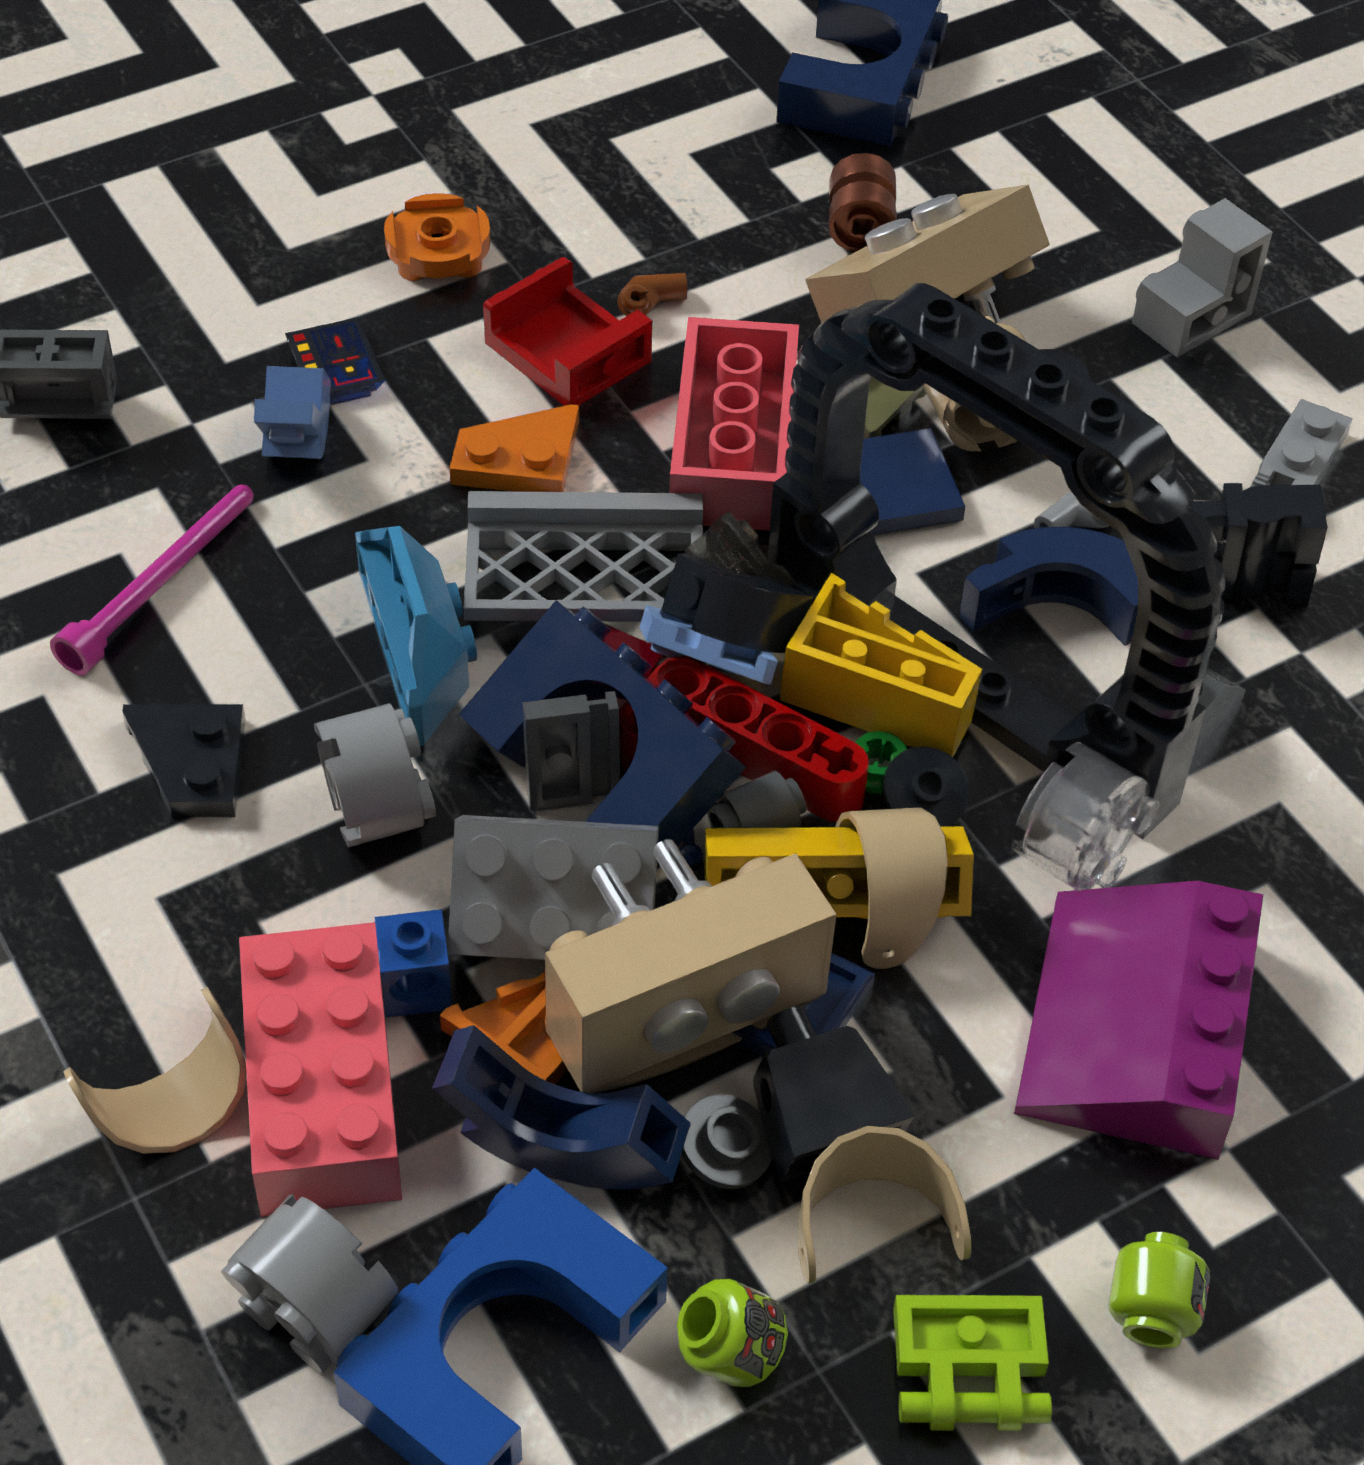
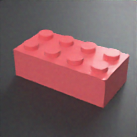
(733, 416)
(318, 1068)

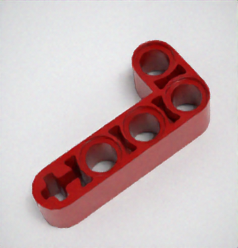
(766, 735)

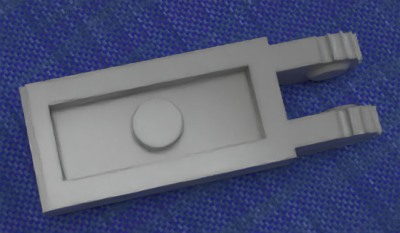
(1304, 446)

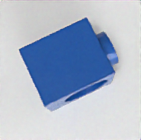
(413, 963)

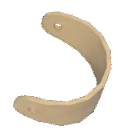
(904, 878)
(177, 1105)
(882, 1155)

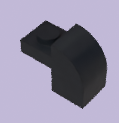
(734, 606)

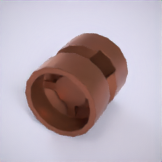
(860, 198)

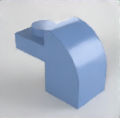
(294, 412)

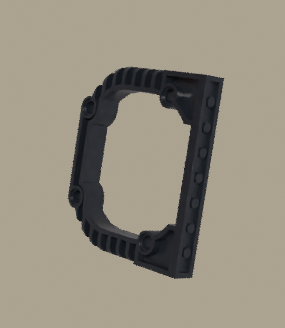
(1112, 463)

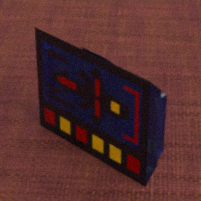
(343, 353)

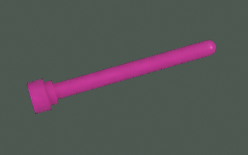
(83, 643)

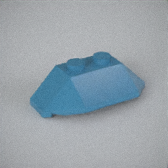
(416, 625)

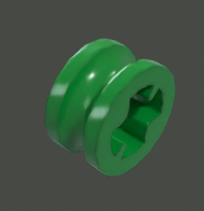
(881, 746)

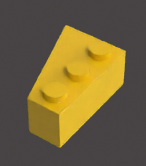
(877, 675)

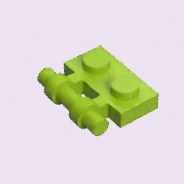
(971, 1338)

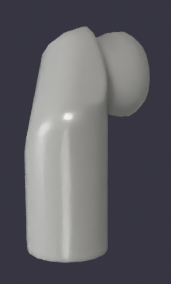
(1068, 513)

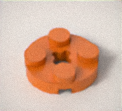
(421, 255)

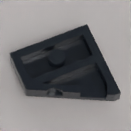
(191, 754)

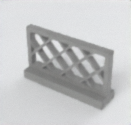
(580, 524)

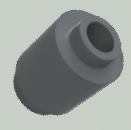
(760, 804)

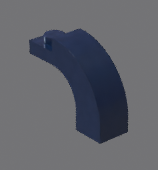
(1056, 567)
(566, 1134)

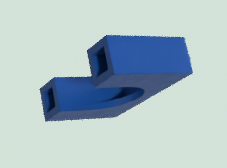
(528, 1244)

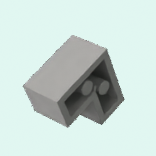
(1209, 283)

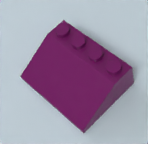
(1143, 1013)

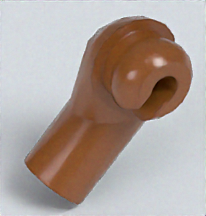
(646, 291)

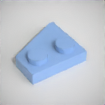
(676, 639)

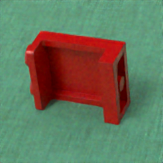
(564, 336)

